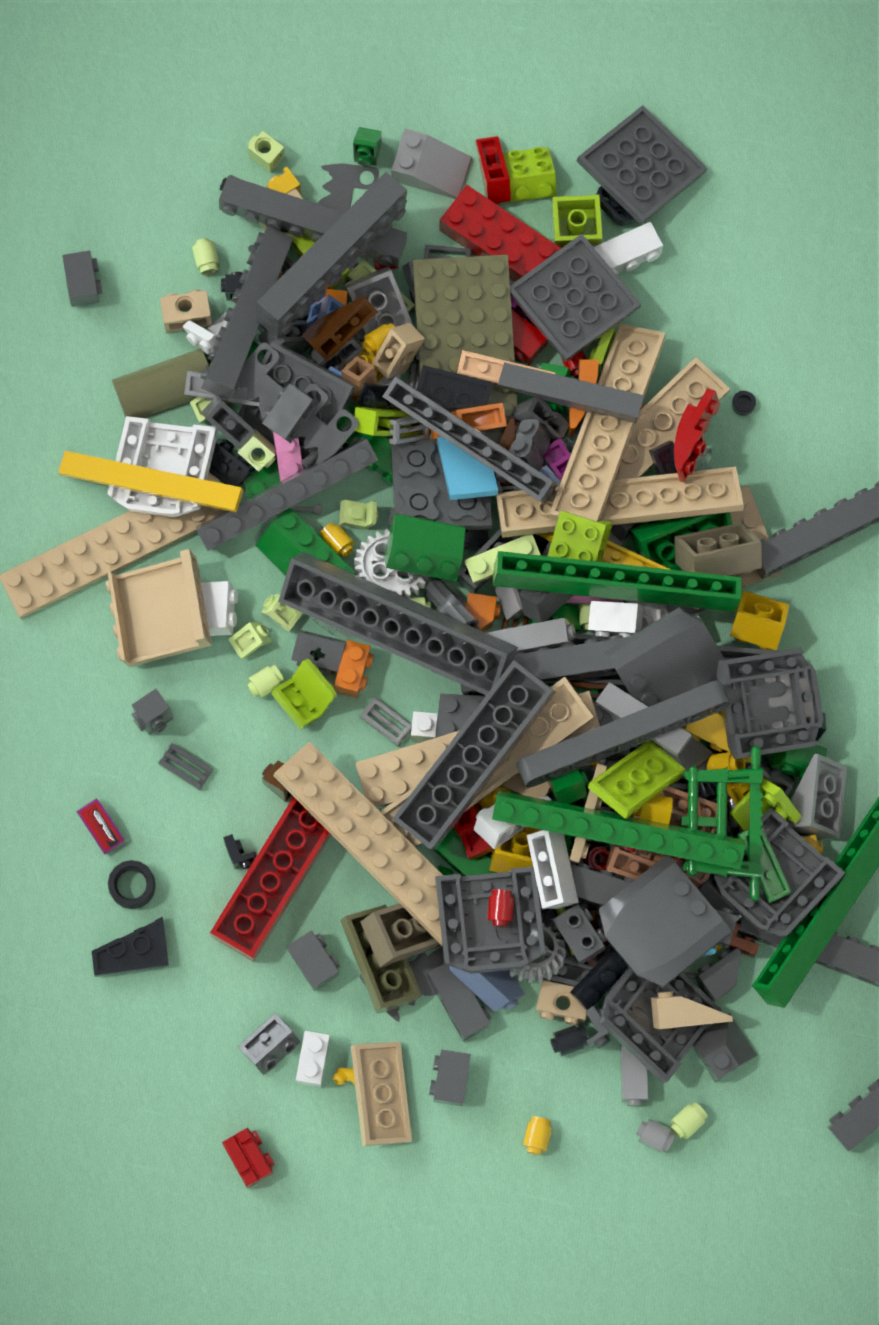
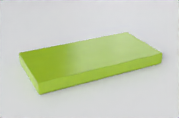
(637, 779)

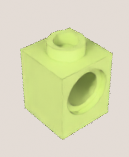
(266, 160)
(256, 461)

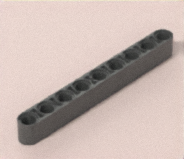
(623, 734)

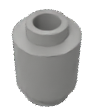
(655, 1135)

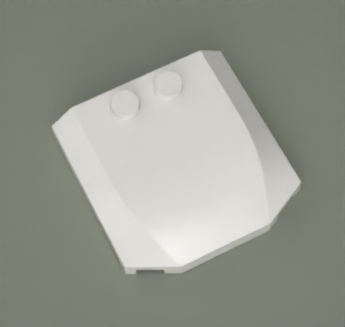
(166, 449)

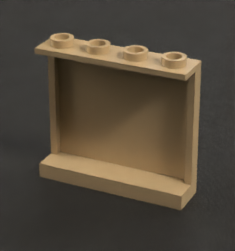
(159, 610)

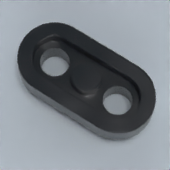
(613, 208)

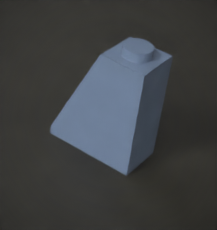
(494, 988)

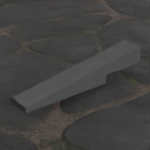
(572, 392)

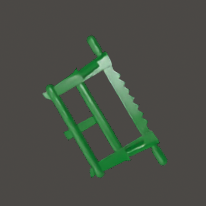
(722, 778)

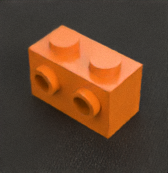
(352, 669)

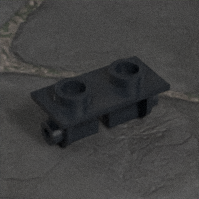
(372, 396)

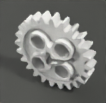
(365, 569)

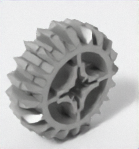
(547, 963)

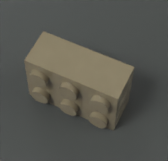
(719, 551)
(396, 935)

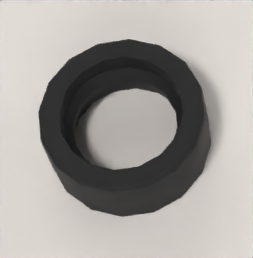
(128, 866)

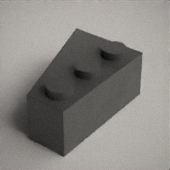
(541, 604)

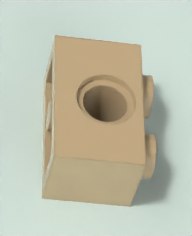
(198, 314)
(398, 350)
(546, 1004)

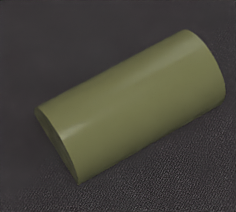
(158, 386)
(387, 985)

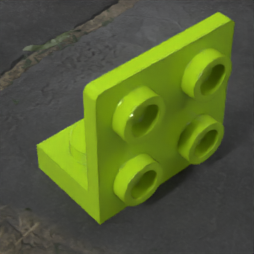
(579, 537)
(773, 797)

